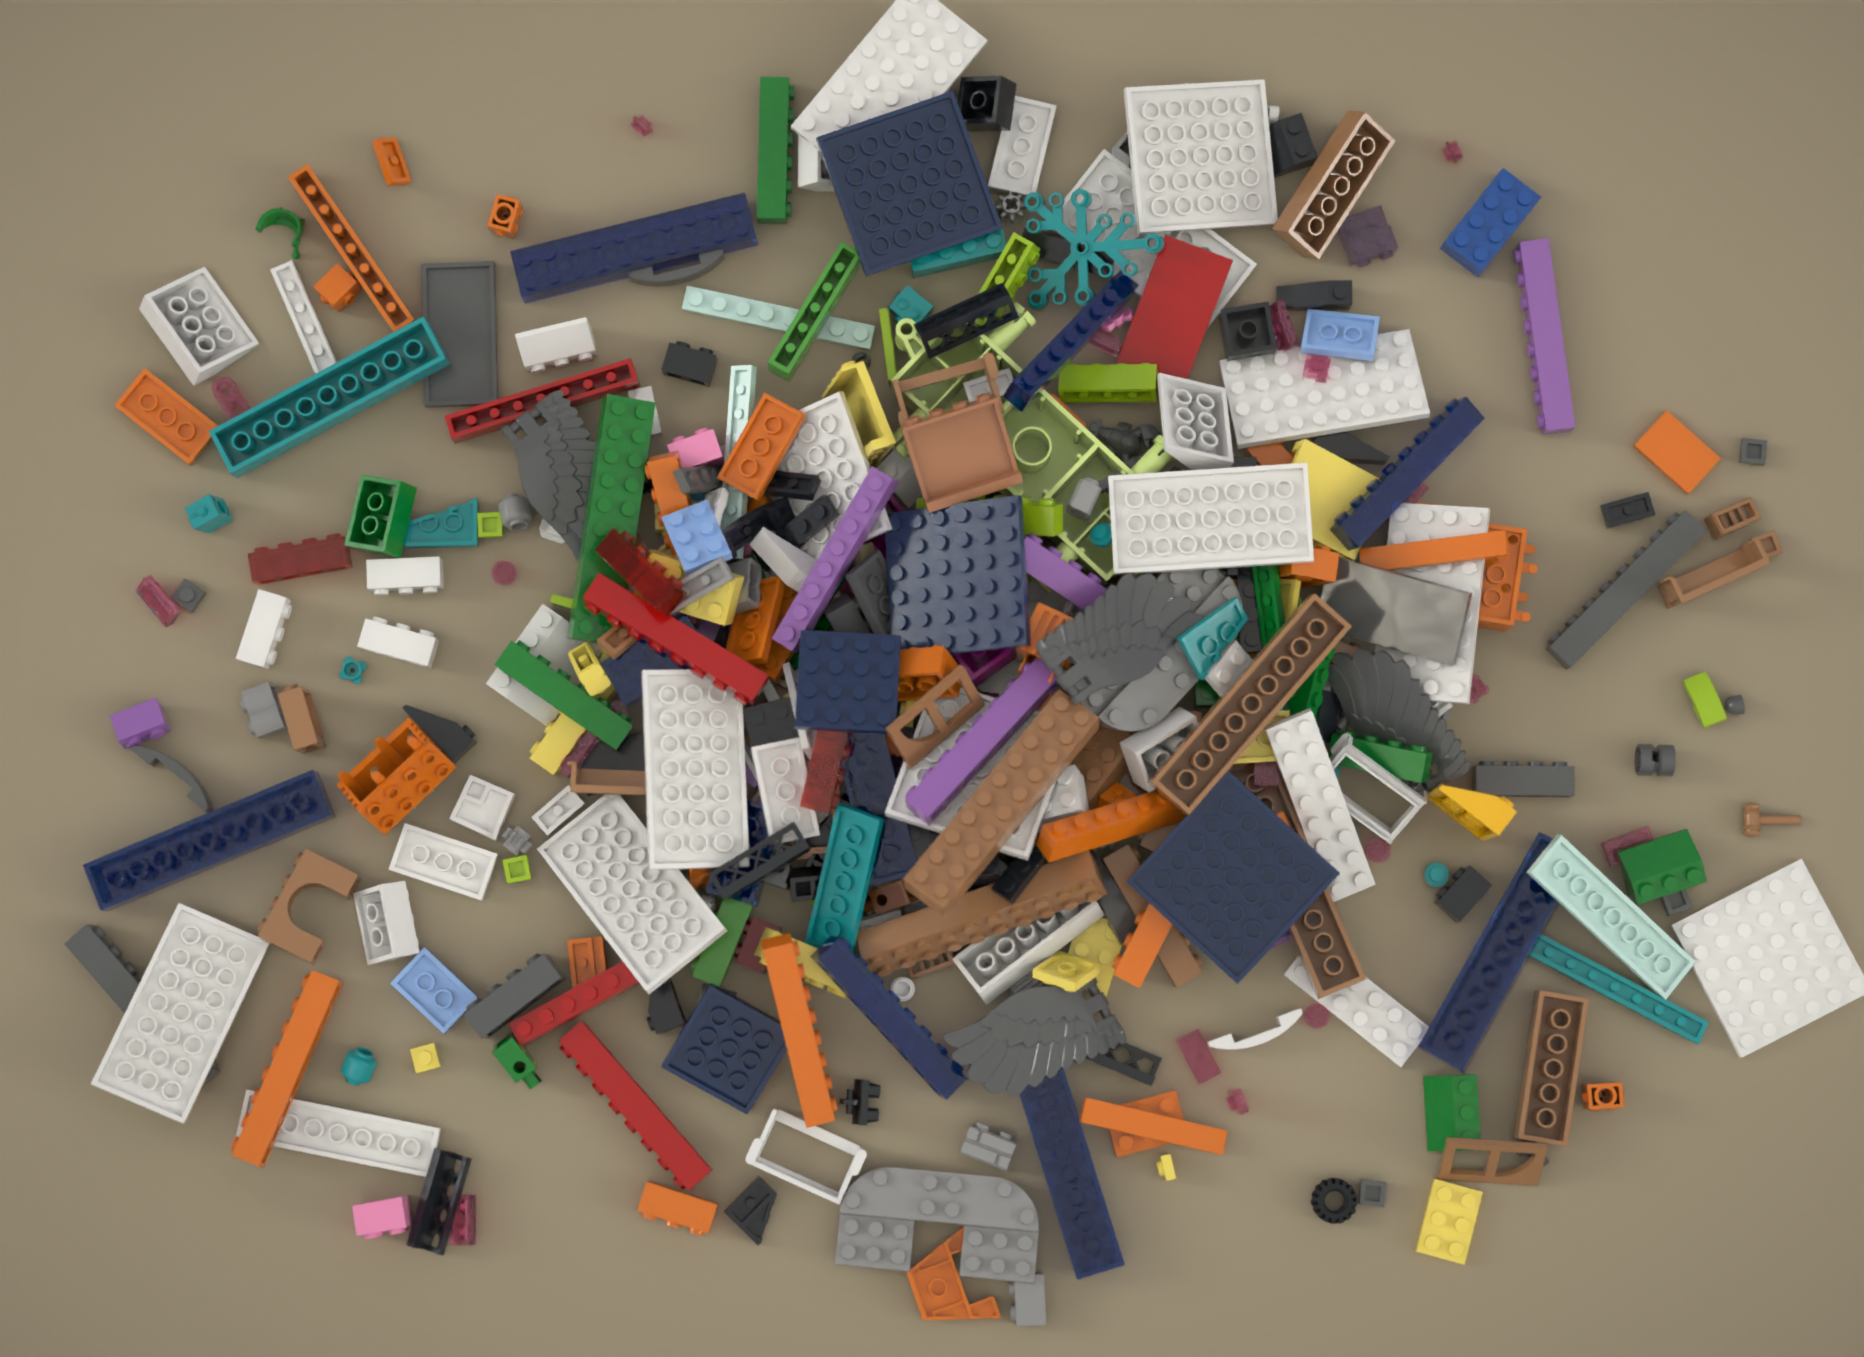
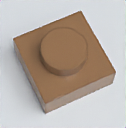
(1770, 543)

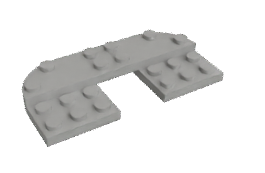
(1150, 698)
(887, 1201)

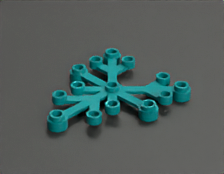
(1110, 246)

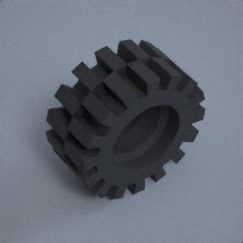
(1345, 1211)

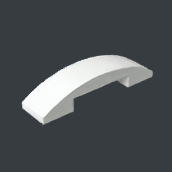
(1284, 1022)

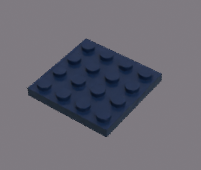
(847, 681)
(727, 1048)

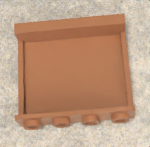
(961, 452)

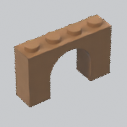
(309, 872)

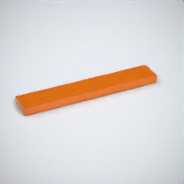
(1437, 551)
(1153, 1126)

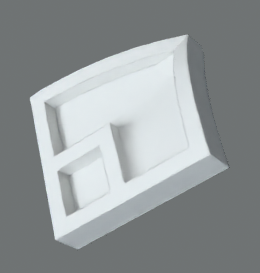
(482, 807)

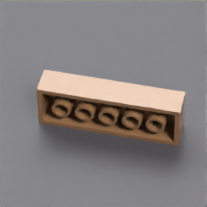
(1333, 184)
(1551, 1068)

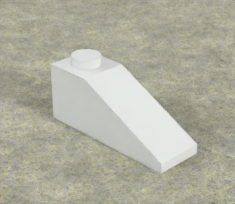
(783, 558)

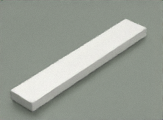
(303, 316)

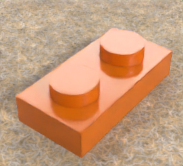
(391, 161)

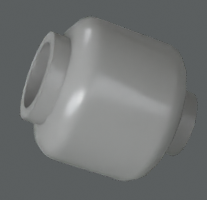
(515, 512)

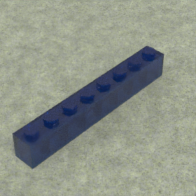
(1070, 341)
(1407, 473)
(889, 1017)

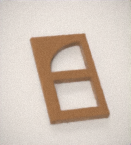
(916, 749)
(1525, 1174)

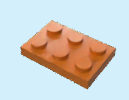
(1162, 1104)

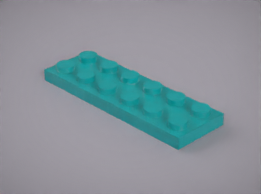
(845, 876)

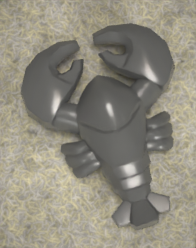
(1124, 441)

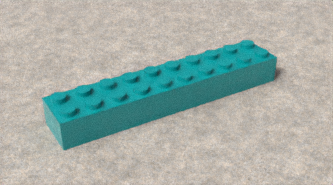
(329, 397)

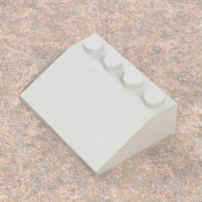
(198, 325)
(1195, 423)
(548, 637)

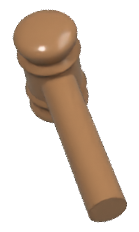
(1753, 820)

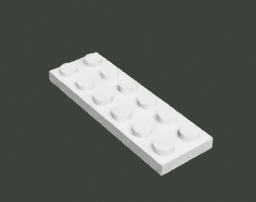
(1369, 1014)

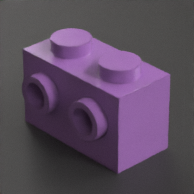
(140, 723)

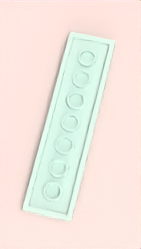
(1611, 916)

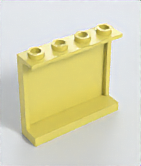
(865, 409)
(1331, 490)

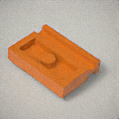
(586, 958)

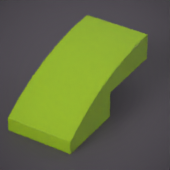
(1705, 699)

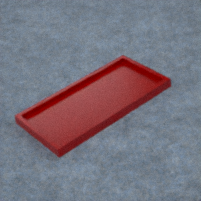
(1175, 308)

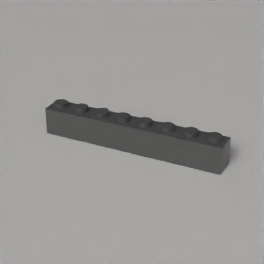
(1625, 590)
(110, 970)

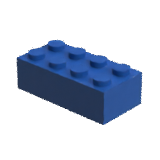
(1490, 222)

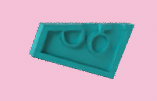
(446, 529)
(1210, 635)

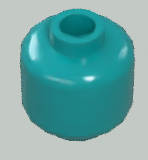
(358, 1066)

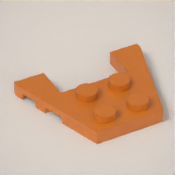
(939, 1287)

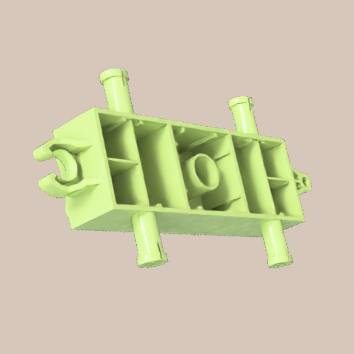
(1045, 438)

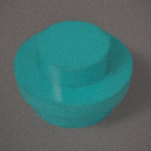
(1101, 535)
(1436, 874)

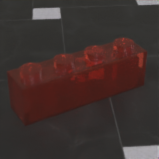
(299, 560)
(641, 571)
(825, 771)

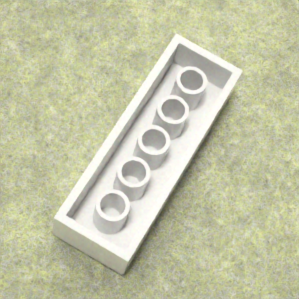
(1008, 957)

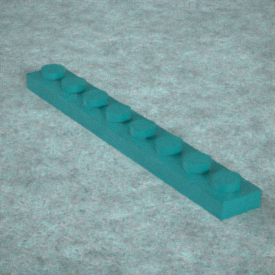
(1619, 989)

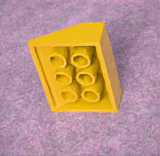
(1477, 812)

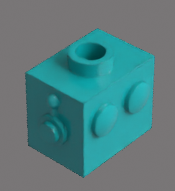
(910, 305)
(208, 514)

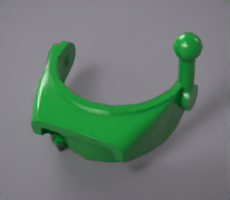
(287, 218)

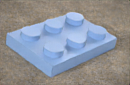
(1340, 334)
(696, 536)
(434, 990)

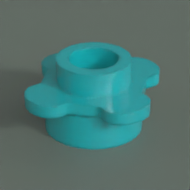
(346, 673)

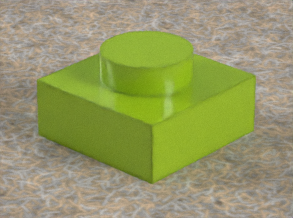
(489, 525)
(517, 869)

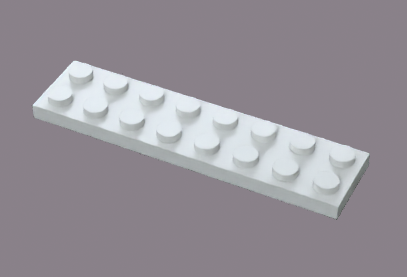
(1319, 800)
(354, 1136)

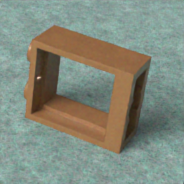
(301, 719)

